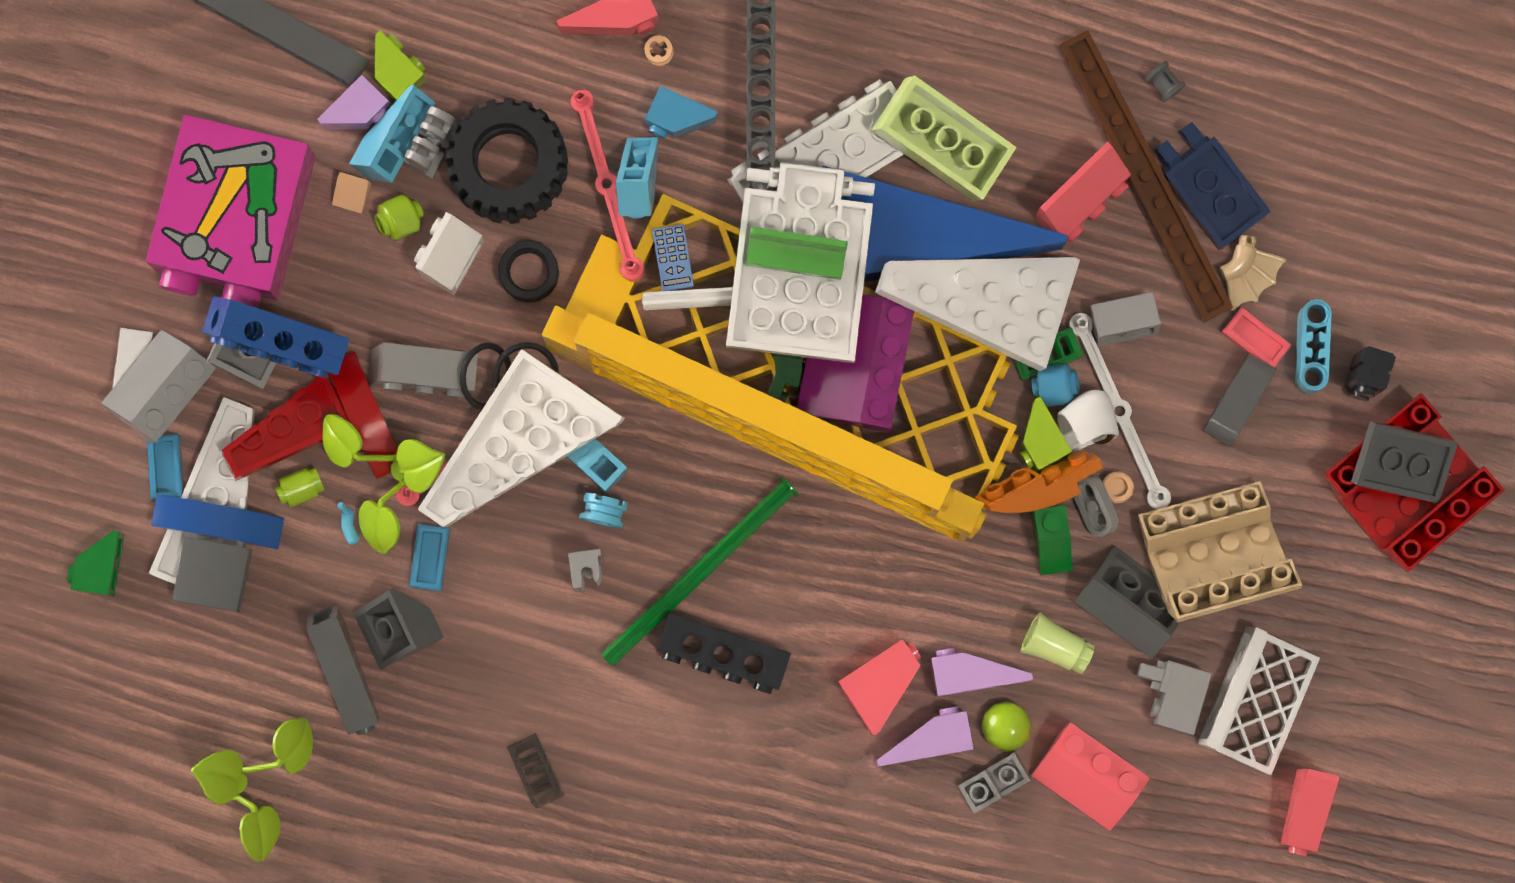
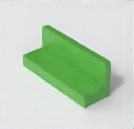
(796, 253)

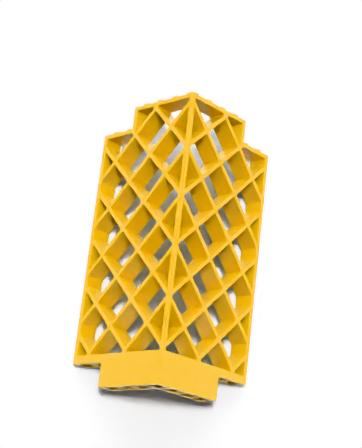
(591, 339)

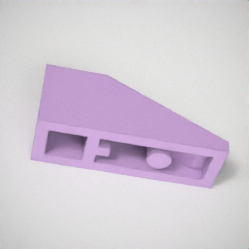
(966, 673)
(937, 737)

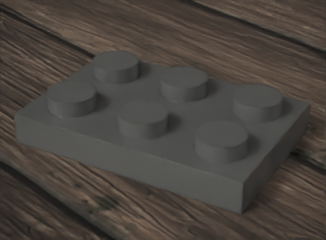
(1404, 462)

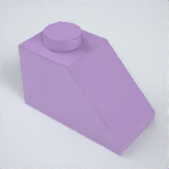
(356, 108)

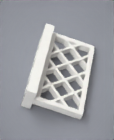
(1234, 688)

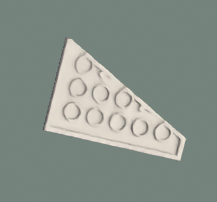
(998, 302)
(519, 432)

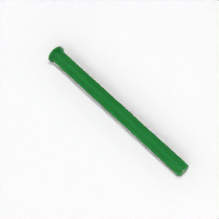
(699, 572)

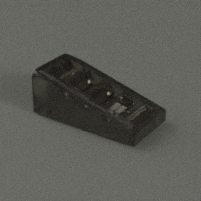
(548, 795)

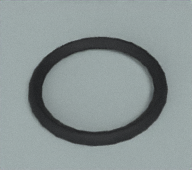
(525, 345)
(483, 346)

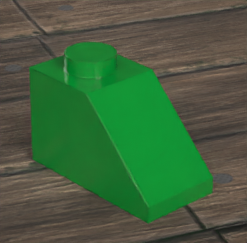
(1052, 540)
(98, 566)

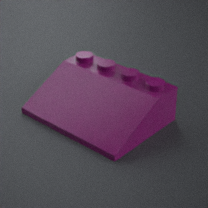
(868, 389)

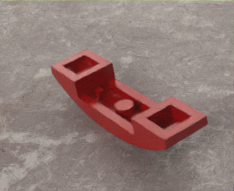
(364, 413)

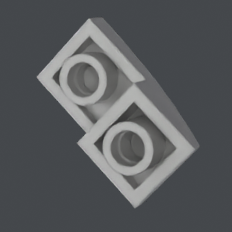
(994, 782)

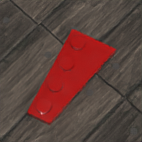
(285, 430)

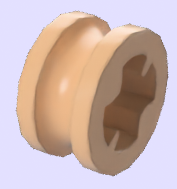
(660, 41)

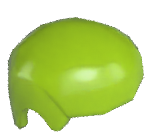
(1006, 726)

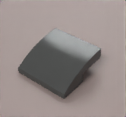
(212, 574)

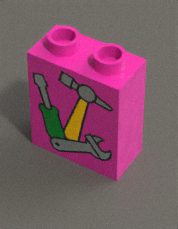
(229, 211)

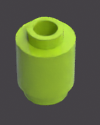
(299, 487)

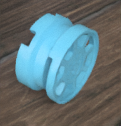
(603, 510)

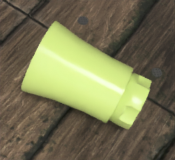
(1057, 645)

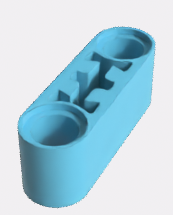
(1321, 340)

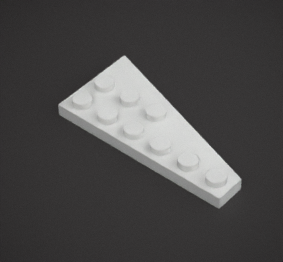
(209, 483)

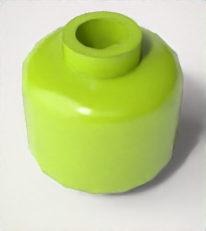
(398, 217)

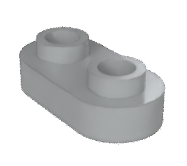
(1096, 506)

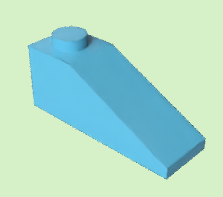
(389, 139)
(637, 177)

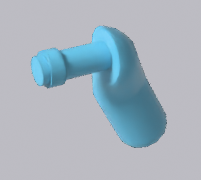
(347, 524)

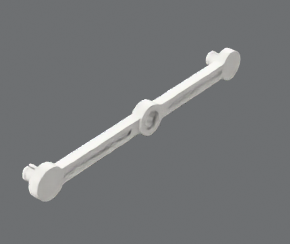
(1158, 496)

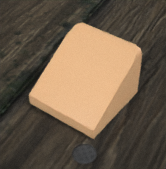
(351, 193)

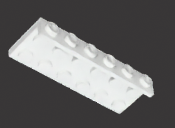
(835, 141)

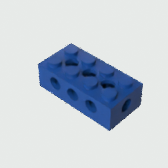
(272, 334)

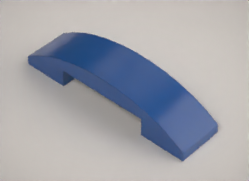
(217, 521)

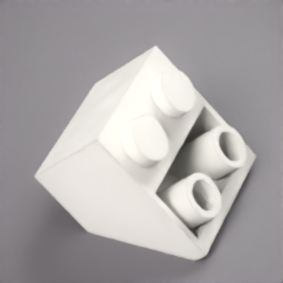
(448, 253)

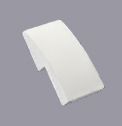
(130, 346)

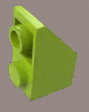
(393, 68)

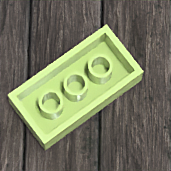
(943, 138)

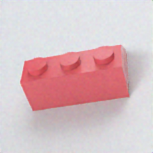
(1085, 194)
(1090, 776)

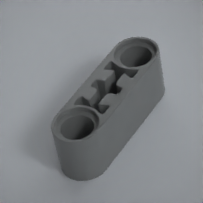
(1239, 399)

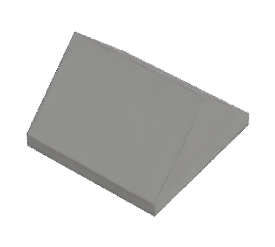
(242, 365)

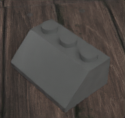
(1128, 602)

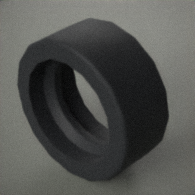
(515, 251)

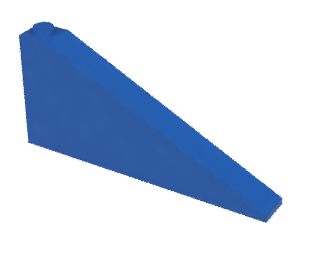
(928, 228)

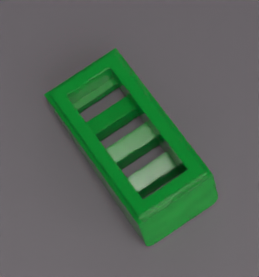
(1073, 346)

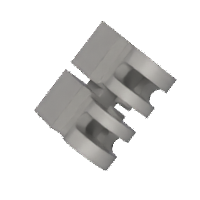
(434, 133)

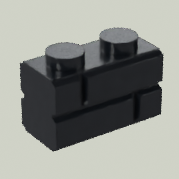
(1369, 373)

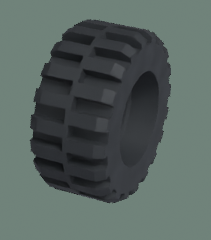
(498, 120)

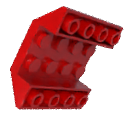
(1407, 526)

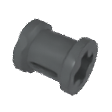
(1165, 81)

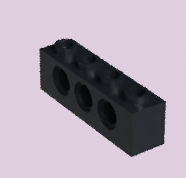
(679, 629)

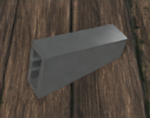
(342, 670)

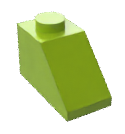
(1042, 439)

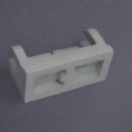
(1125, 319)
(583, 564)

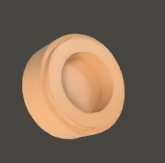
(1118, 486)

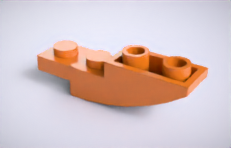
(1034, 491)

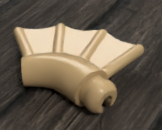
(1249, 271)

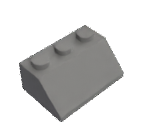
(158, 386)

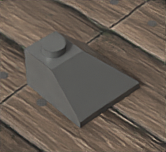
(397, 627)

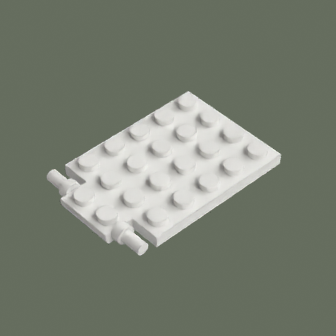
(793, 310)

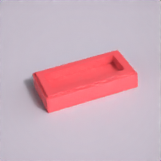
(1256, 337)

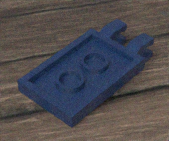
(1211, 187)

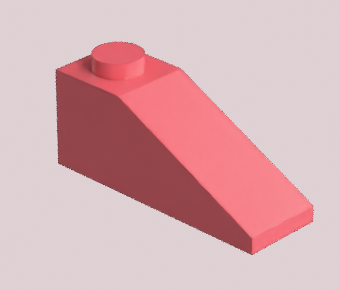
(611, 18)

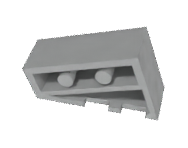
(420, 369)

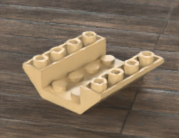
(1216, 552)

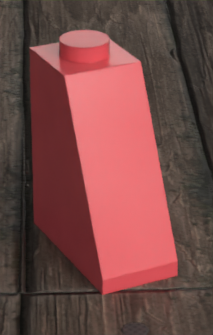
(881, 683)
(1308, 810)

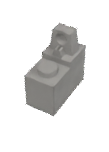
(1181, 694)

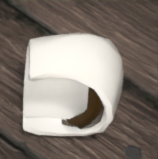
(1088, 420)

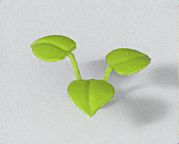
(412, 465)
(225, 778)

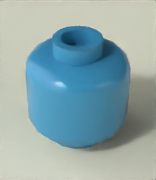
(1056, 384)

